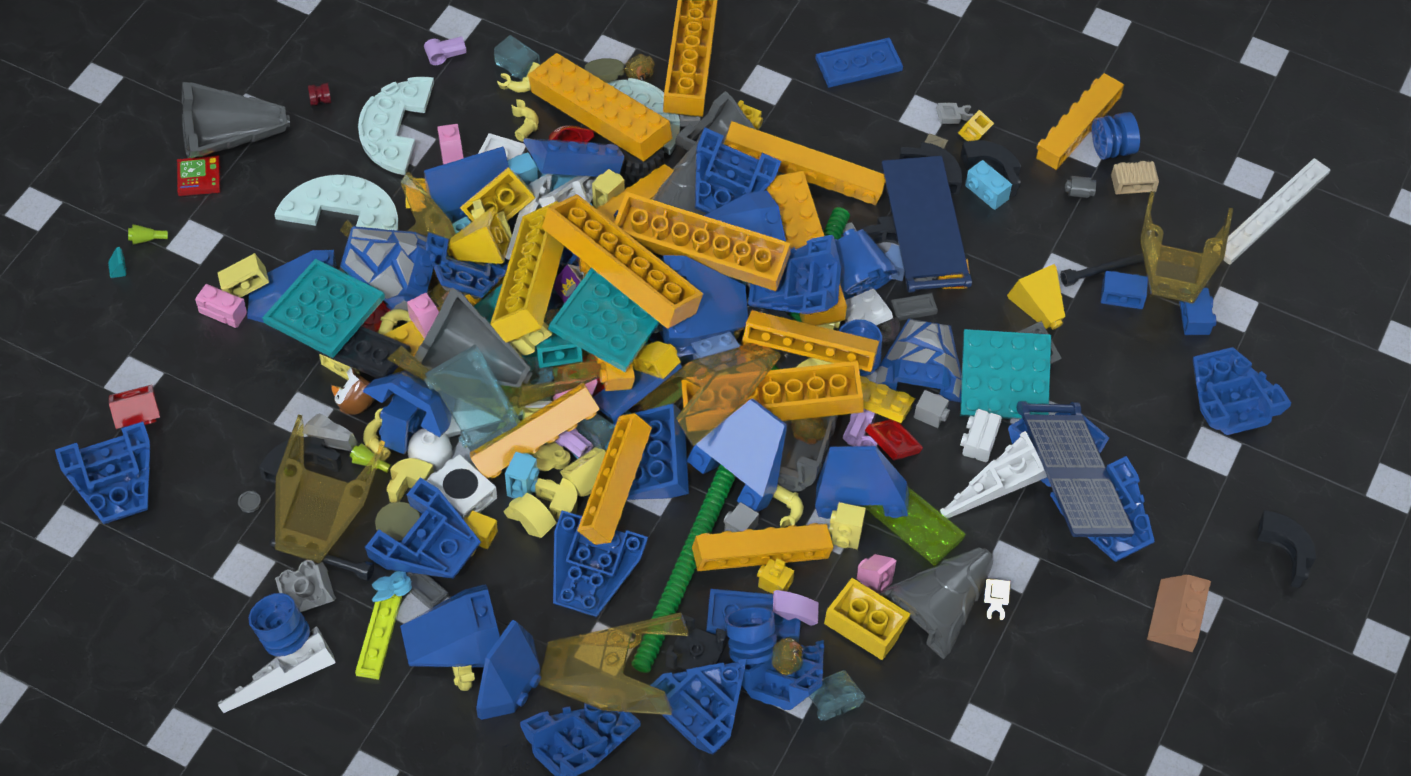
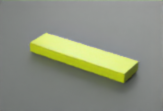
(378, 637)

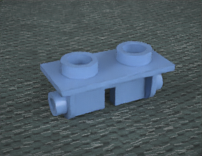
(714, 345)

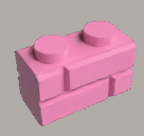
(221, 305)

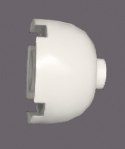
(430, 448)

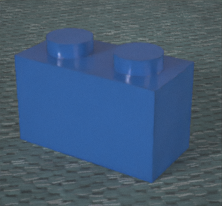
(1124, 289)
(1198, 316)

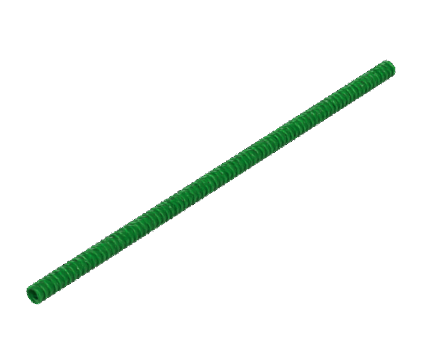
(706, 517)

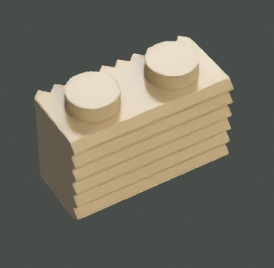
(1134, 177)

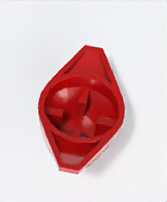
(572, 133)

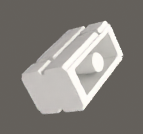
(981, 436)

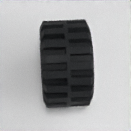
(635, 169)

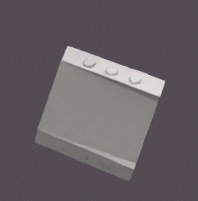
(332, 433)
(307, 586)

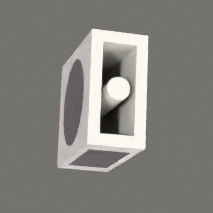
(463, 486)

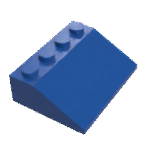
(574, 157)
(460, 180)
(664, 460)

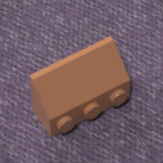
(1179, 611)

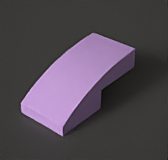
(795, 606)

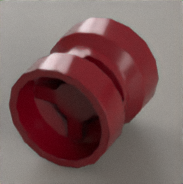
(319, 94)

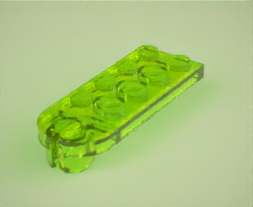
(922, 529)

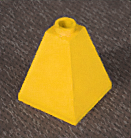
(481, 240)
(1040, 297)

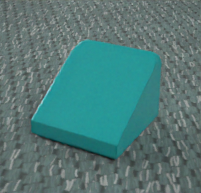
(117, 264)

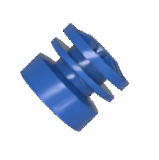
(1115, 135)
(868, 330)
(279, 624)
(751, 634)

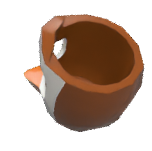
(351, 396)

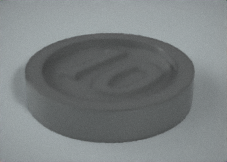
(249, 501)

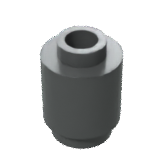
(1080, 187)

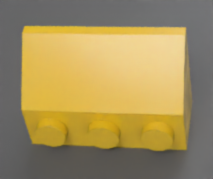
(503, 193)
(866, 618)

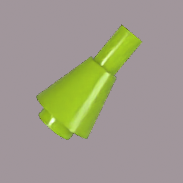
(141, 234)
(362, 456)

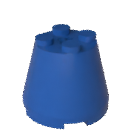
(862, 263)

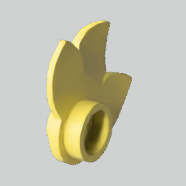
(552, 456)

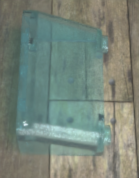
(473, 397)

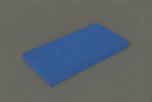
(859, 62)
(619, 401)
(726, 601)

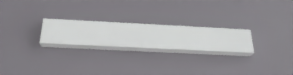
(1274, 209)

